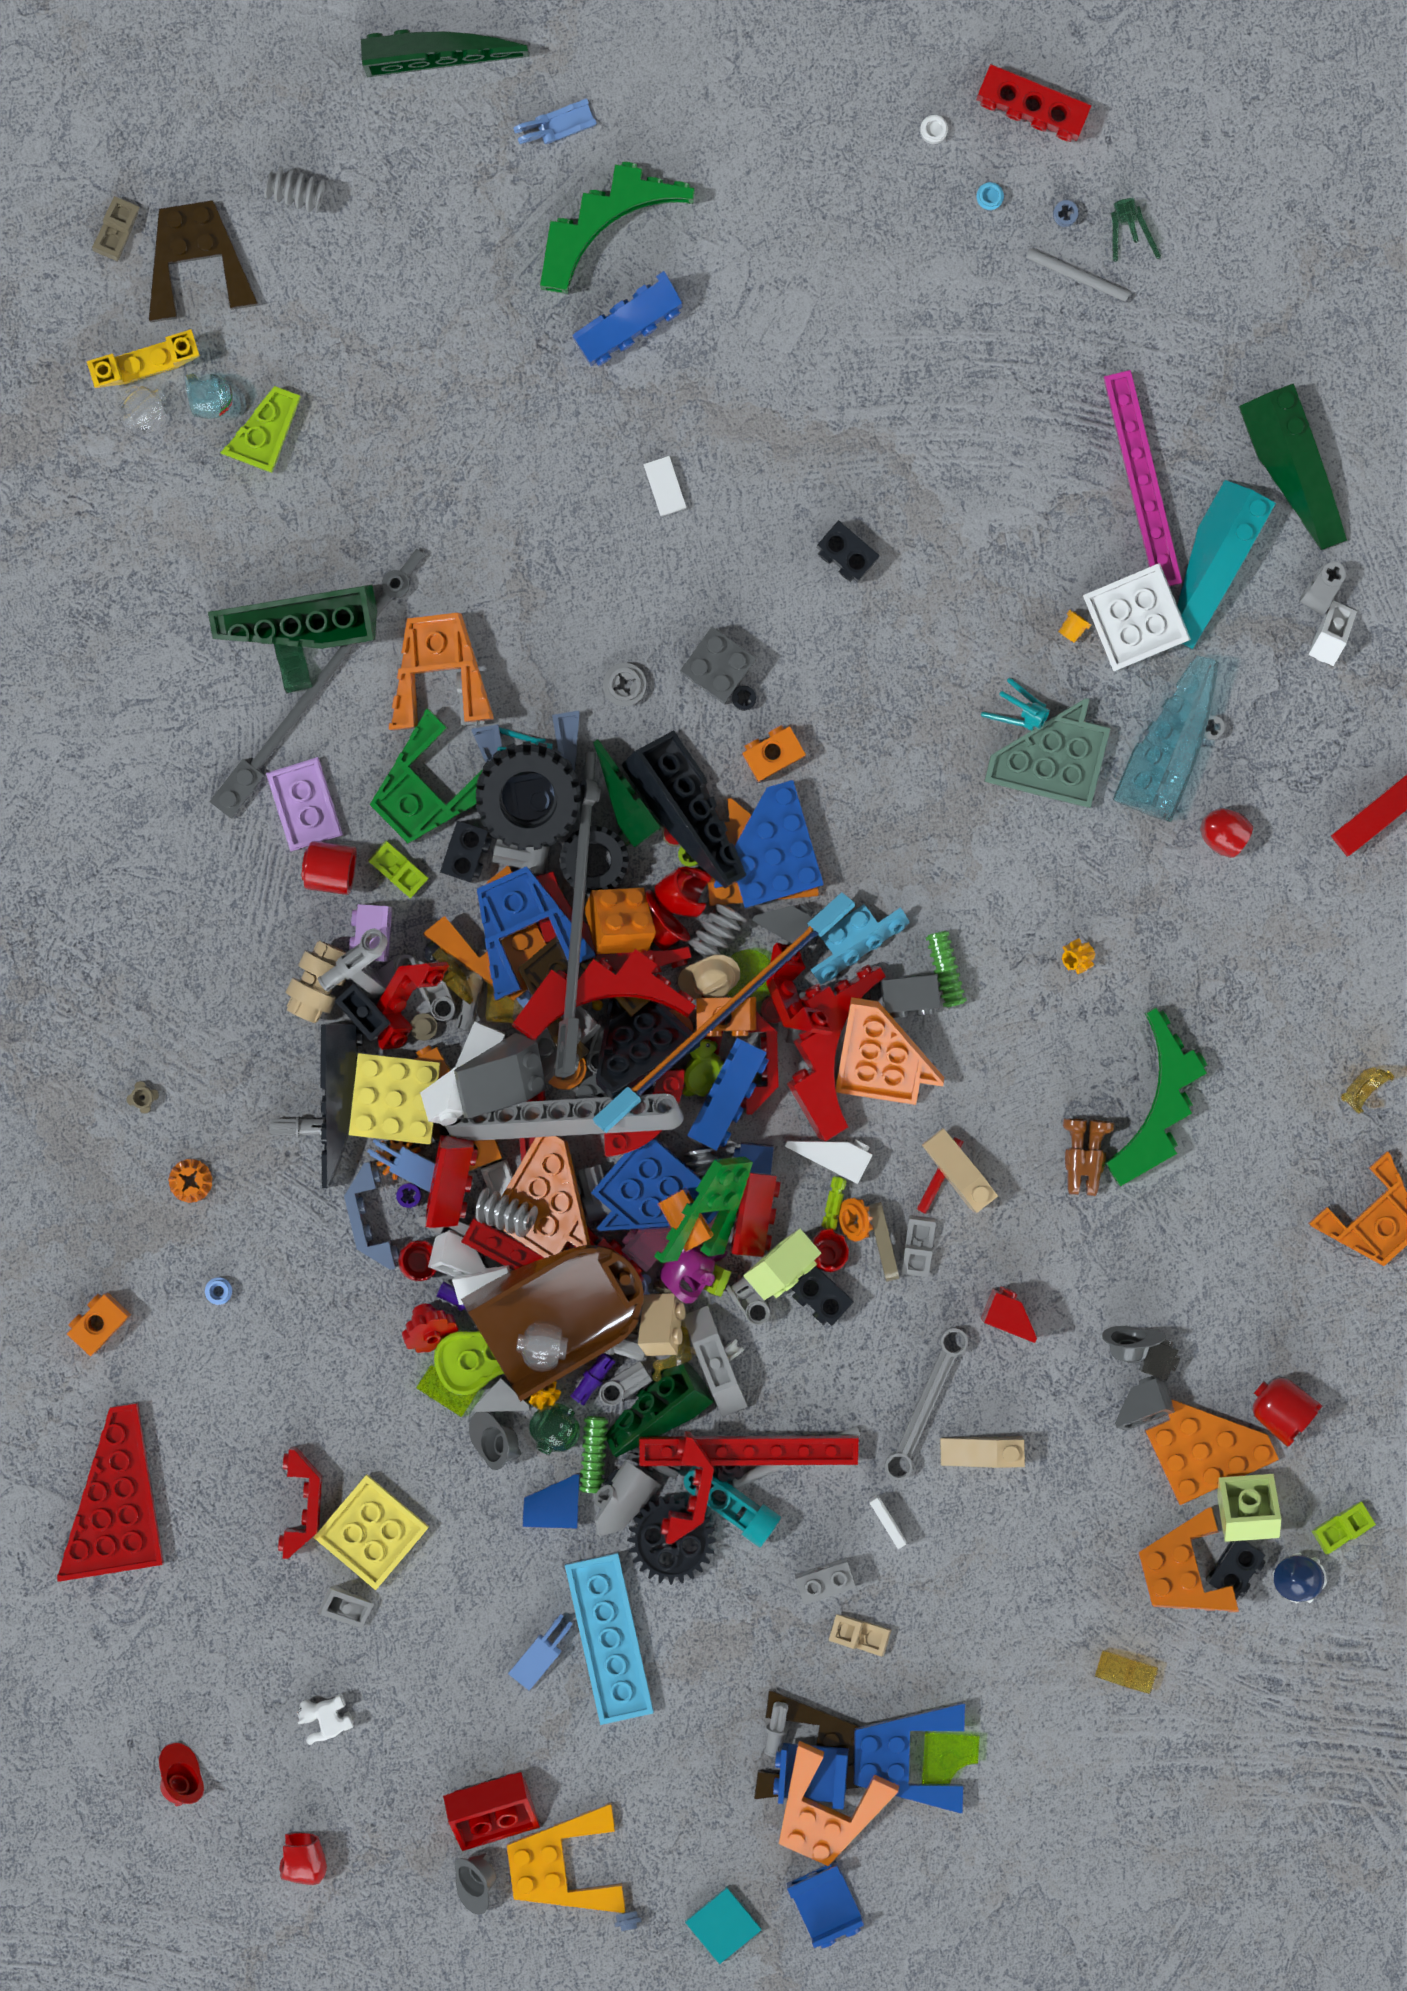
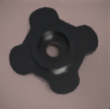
(729, 1475)

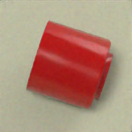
(329, 867)

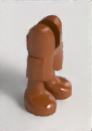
(1082, 1161)

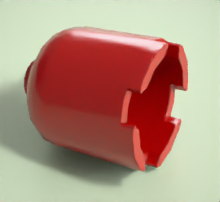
(1284, 1408)

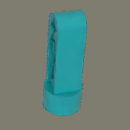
(757, 1520)

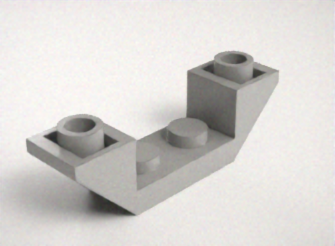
(714, 1361)

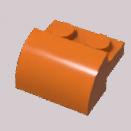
(672, 1211)

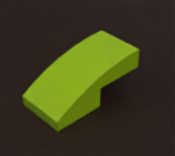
(398, 869)
(1343, 1527)

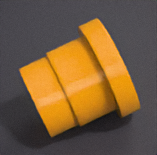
(1074, 626)

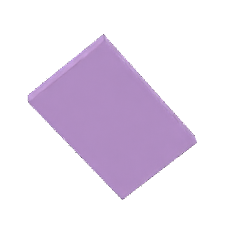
(304, 804)

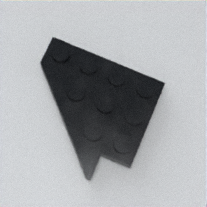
(636, 1045)

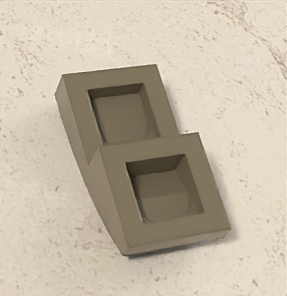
(116, 228)

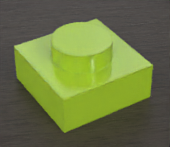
(721, 1278)

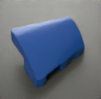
(553, 1506)

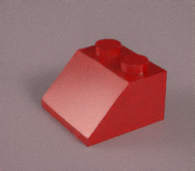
(1008, 1314)

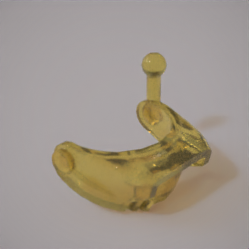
(1357, 1099)
(682, 1357)

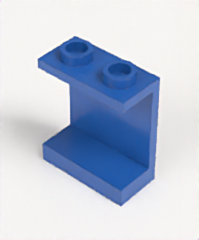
(828, 1781)
(826, 1905)

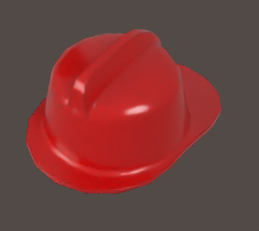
(667, 927)
(180, 1775)

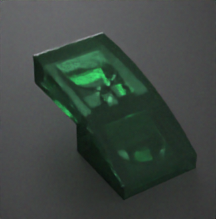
(293, 667)

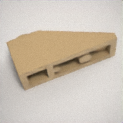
(959, 1171)
(983, 1451)

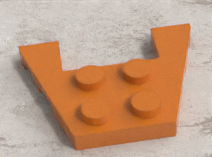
(1382, 1226)
(1174, 1573)

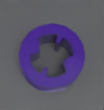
(417, 1197)

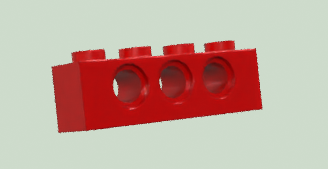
(1024, 90)

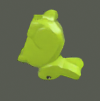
(702, 1069)

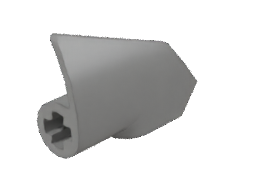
(623, 1499)

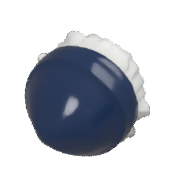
(1299, 1578)

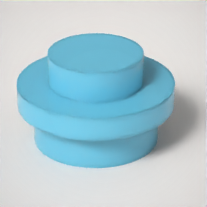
(990, 196)

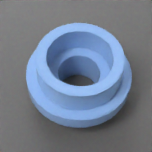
(212, 1297)

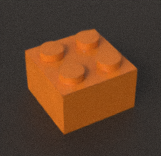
(619, 920)

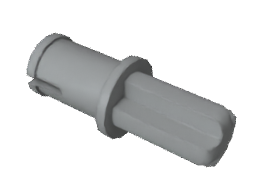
(295, 1126)
(776, 1729)

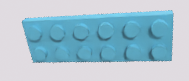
(609, 1638)

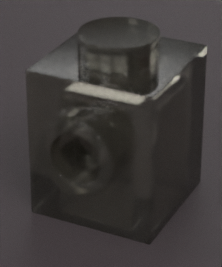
(1161, 1360)

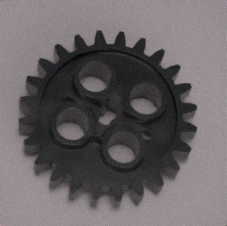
(684, 1560)

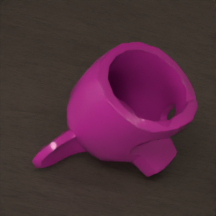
(692, 1267)

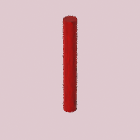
(934, 1186)

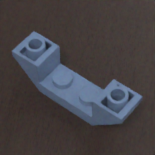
(381, 1252)

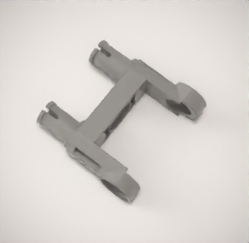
(355, 966)

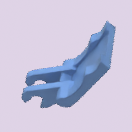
(558, 123)
(407, 1165)
(538, 1657)

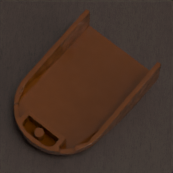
(583, 1290)

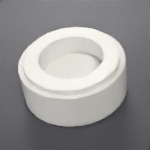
(933, 129)

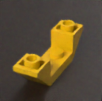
(144, 362)

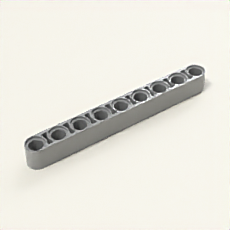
(566, 1118)

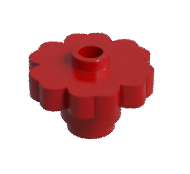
(427, 1328)

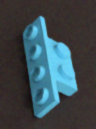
(854, 938)

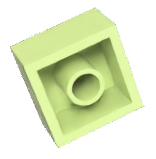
(783, 1265)
(1249, 1507)

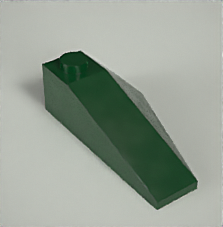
(660, 1408)

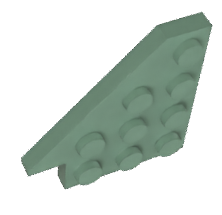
(1054, 761)

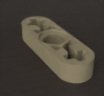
(883, 1242)

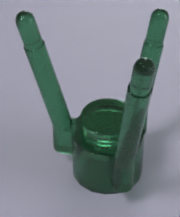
(1128, 214)

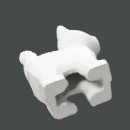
(329, 1719)

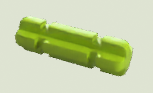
(834, 1202)

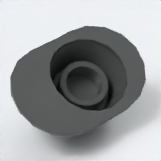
(1131, 1343)
(493, 1441)
(473, 1882)

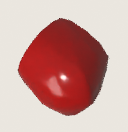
(1226, 831)
(681, 891)
(303, 1859)

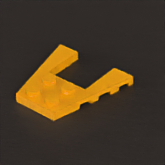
(540, 1871)

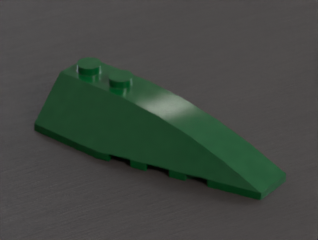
(432, 50)
(1293, 461)
(302, 621)

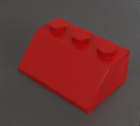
(450, 1182)
(755, 1215)
(491, 1811)

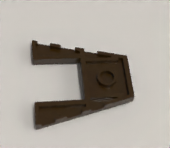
(194, 234)
(553, 958)
(831, 1733)

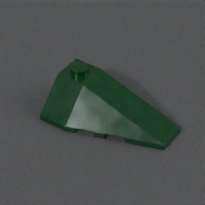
(630, 811)

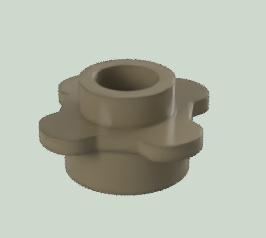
(141, 1089)

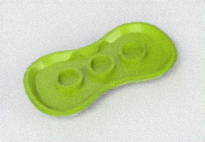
(465, 1362)

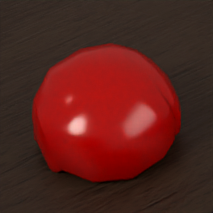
(833, 1250)
(415, 1260)

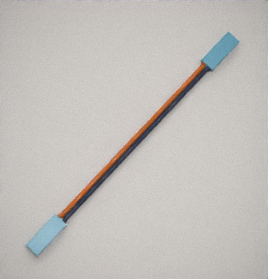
(629, 1099)

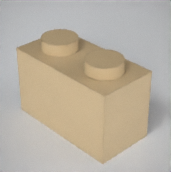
(661, 1324)

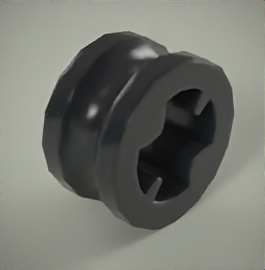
(752, 698)

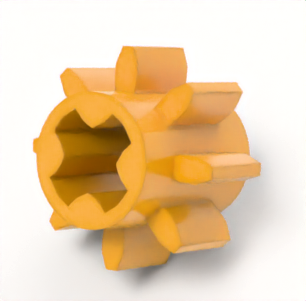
(1078, 956)
(545, 1396)

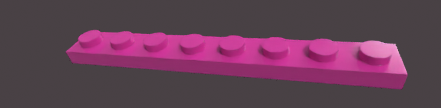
(1141, 474)

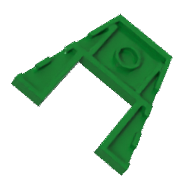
(404, 796)
(718, 1191)

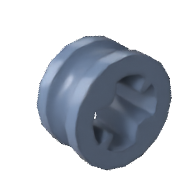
(1058, 208)

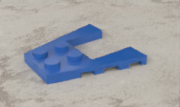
(511, 906)
(885, 1751)

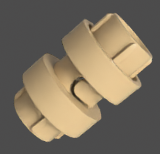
(307, 995)

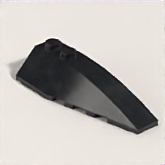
(678, 797)
(337, 1078)

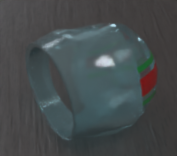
(208, 398)

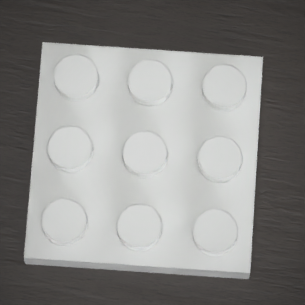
(1136, 617)

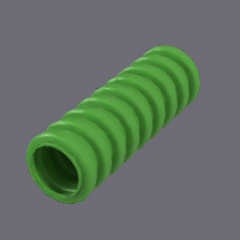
(946, 969)
(593, 1454)

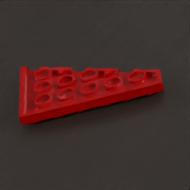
(117, 1509)

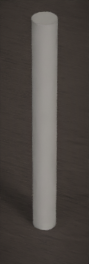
(1078, 275)

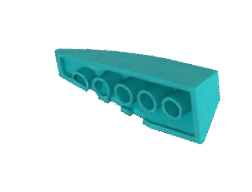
(1219, 551)

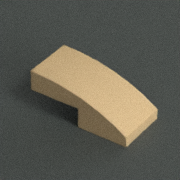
(860, 1635)

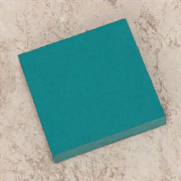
(723, 1925)

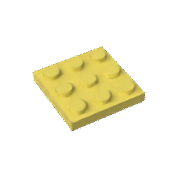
(389, 1098)
(371, 1532)

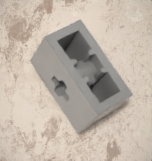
(825, 1581)

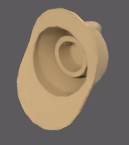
(710, 977)

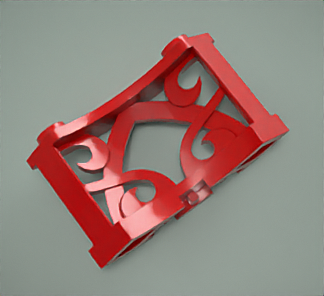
(624, 1142)

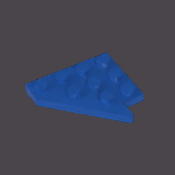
(776, 849)
(640, 1183)

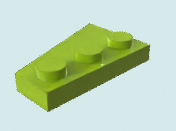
(264, 433)

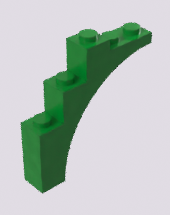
(628, 193)
(1176, 1070)

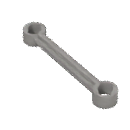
(926, 1403)

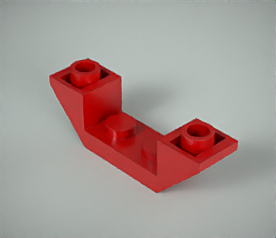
(397, 994)
(787, 1000)
(770, 1073)
(299, 1466)
(681, 1523)

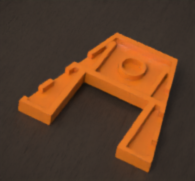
(432, 646)
(518, 946)
(817, 1829)

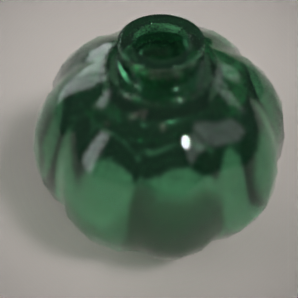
(554, 1428)

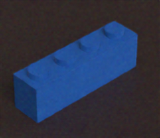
(628, 321)
(727, 1093)

